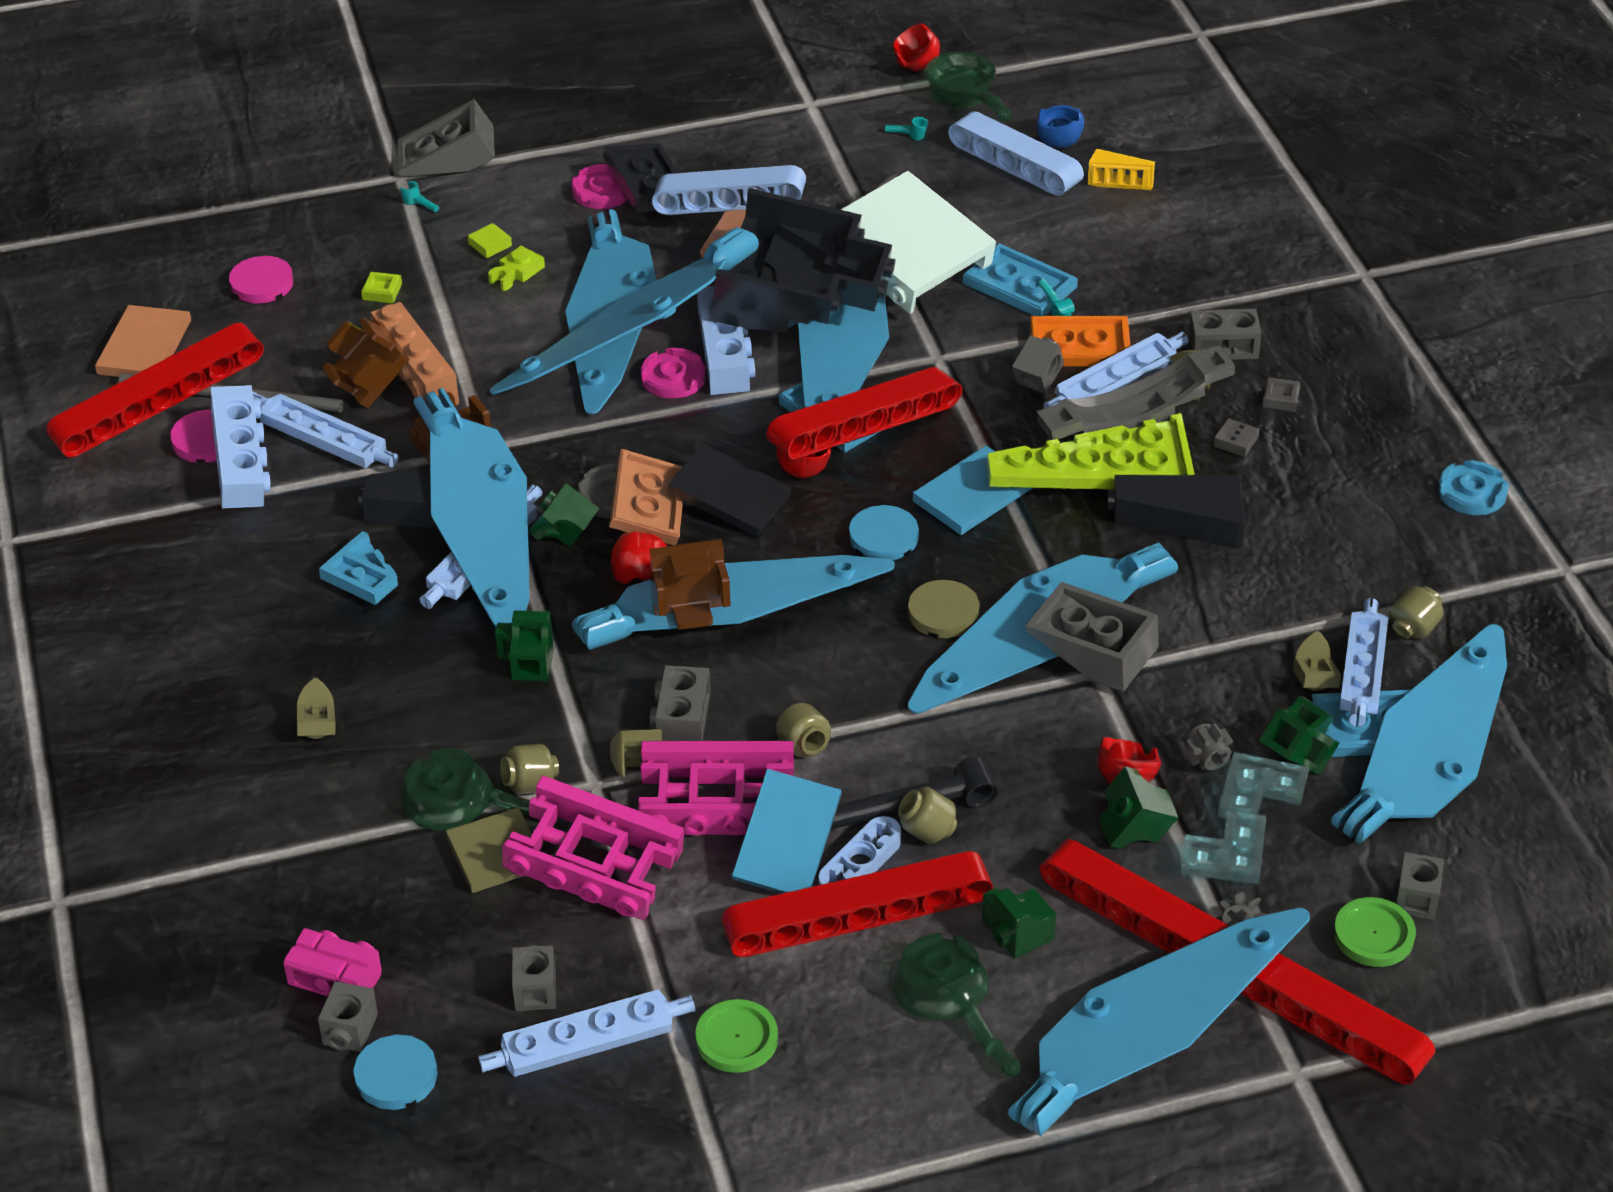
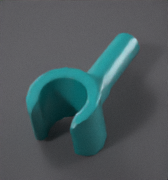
(915, 130)
(412, 196)
(1058, 307)

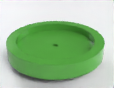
(1374, 932)
(736, 1035)

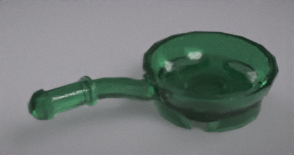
(965, 81)
(452, 791)
(945, 982)

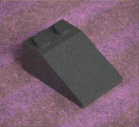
(448, 144)
(1096, 634)

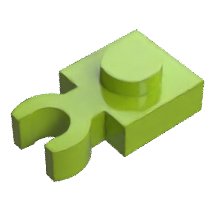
(519, 265)

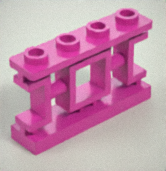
(709, 764)
(602, 822)

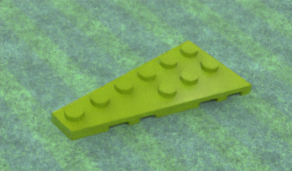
(1095, 458)

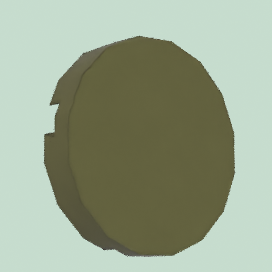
(943, 608)

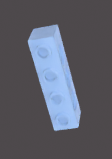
(724, 350)
(238, 448)

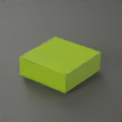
(489, 240)
(381, 287)

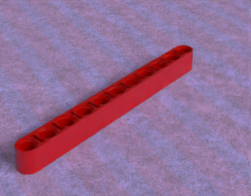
(1280, 987)

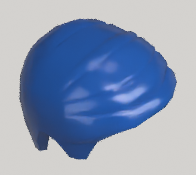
(1060, 126)

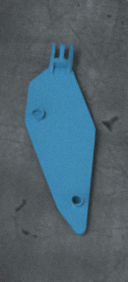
(610, 272)
(637, 309)
(841, 353)
(479, 505)
(754, 592)
(999, 641)
(1431, 739)
(1149, 1014)

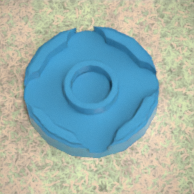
(1473, 488)
(883, 532)
(395, 1071)

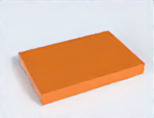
(1084, 338)

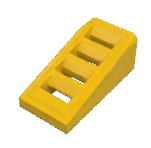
(1109, 161)

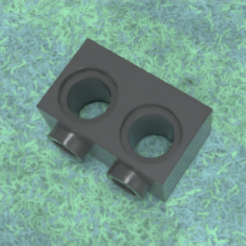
(1232, 329)
(682, 703)

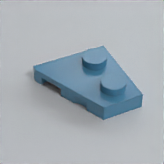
(360, 570)

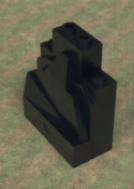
(803, 266)

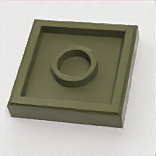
(480, 848)

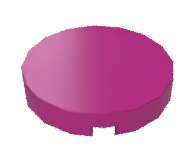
(597, 188)
(261, 279)
(673, 373)
(194, 438)

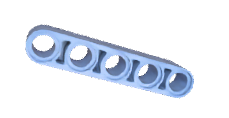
(1016, 153)
(713, 186)

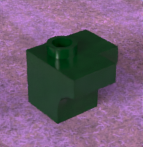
(563, 515)
(526, 645)
(1301, 735)
(1136, 810)
(1018, 920)

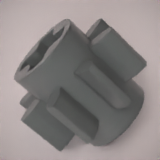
(1208, 746)
(1231, 910)

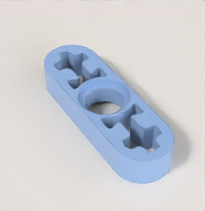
(864, 843)

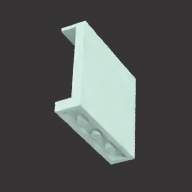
(925, 233)

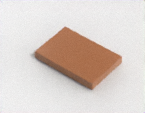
(142, 340)
(642, 497)

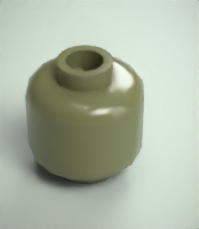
(1416, 612)
(804, 727)
(525, 766)
(927, 815)

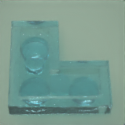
(1258, 777)
(1232, 858)

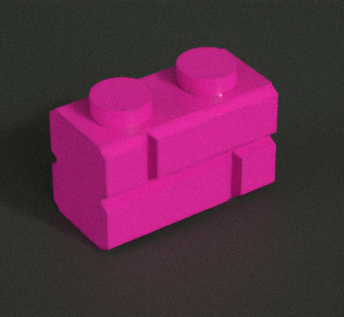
(325, 958)

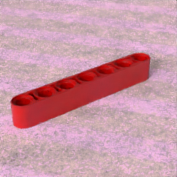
(154, 390)
(863, 412)
(855, 904)

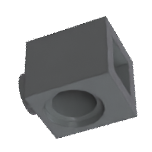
(1038, 363)
(1420, 885)
(534, 978)
(348, 1016)

